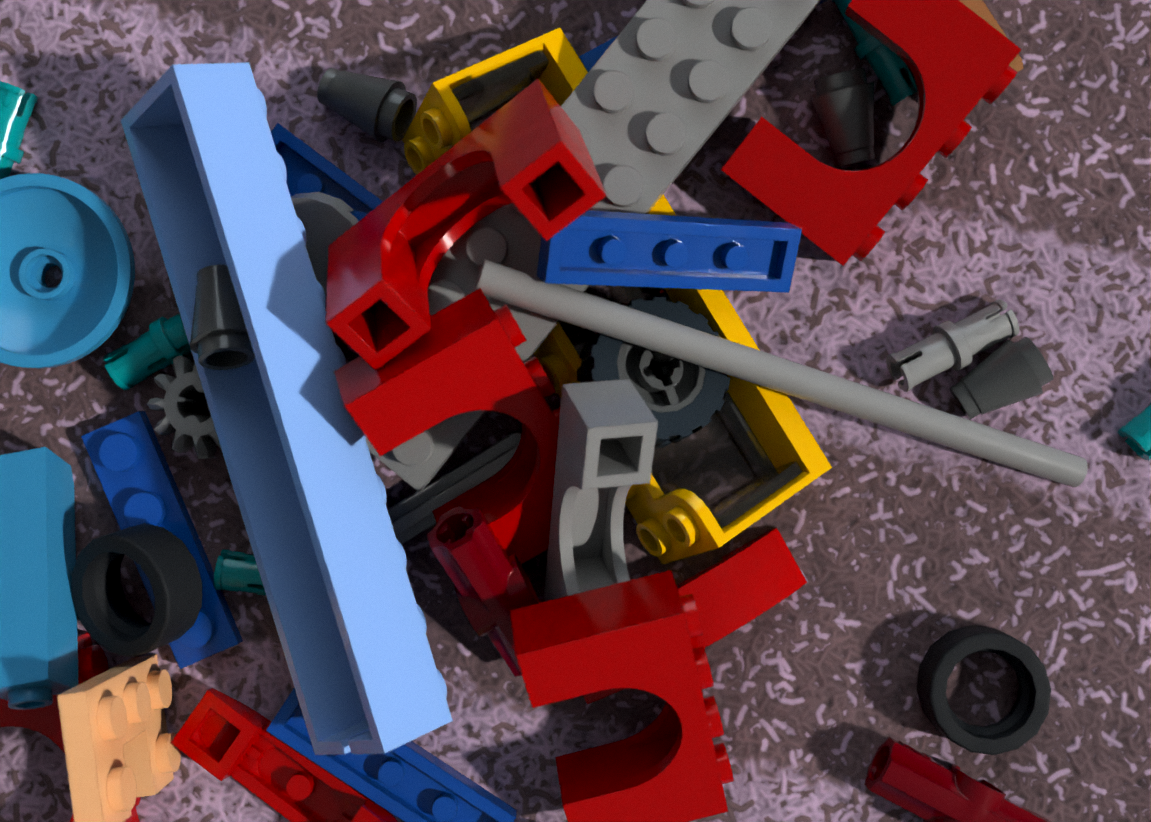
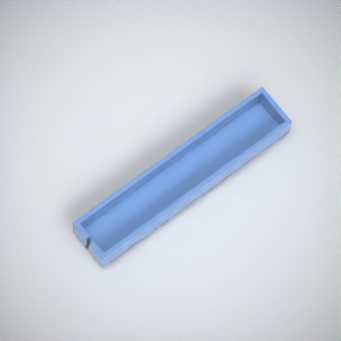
(281, 422)

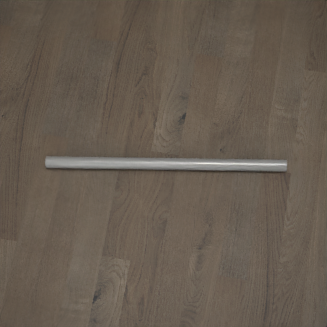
(777, 373)

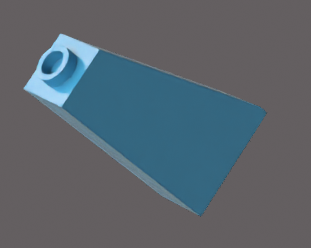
(36, 579)

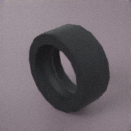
(102, 602)
(1027, 712)

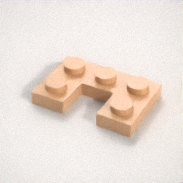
(118, 739)

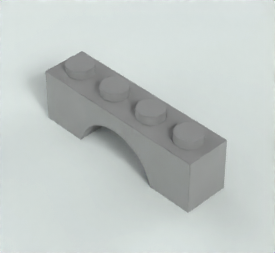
(600, 453)

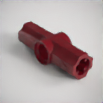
(483, 576)
(938, 791)

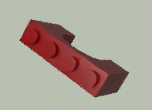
(954, 66)
(385, 261)
(463, 367)
(639, 640)

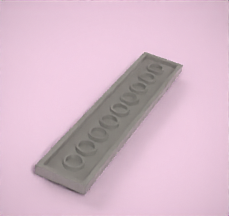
(642, 121)

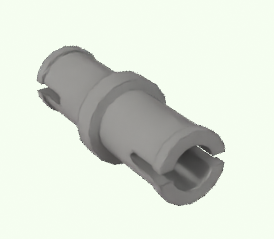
(952, 345)

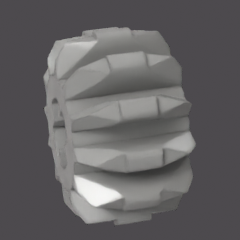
(180, 411)

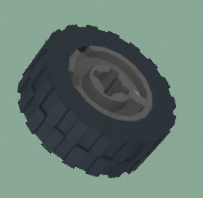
(684, 395)

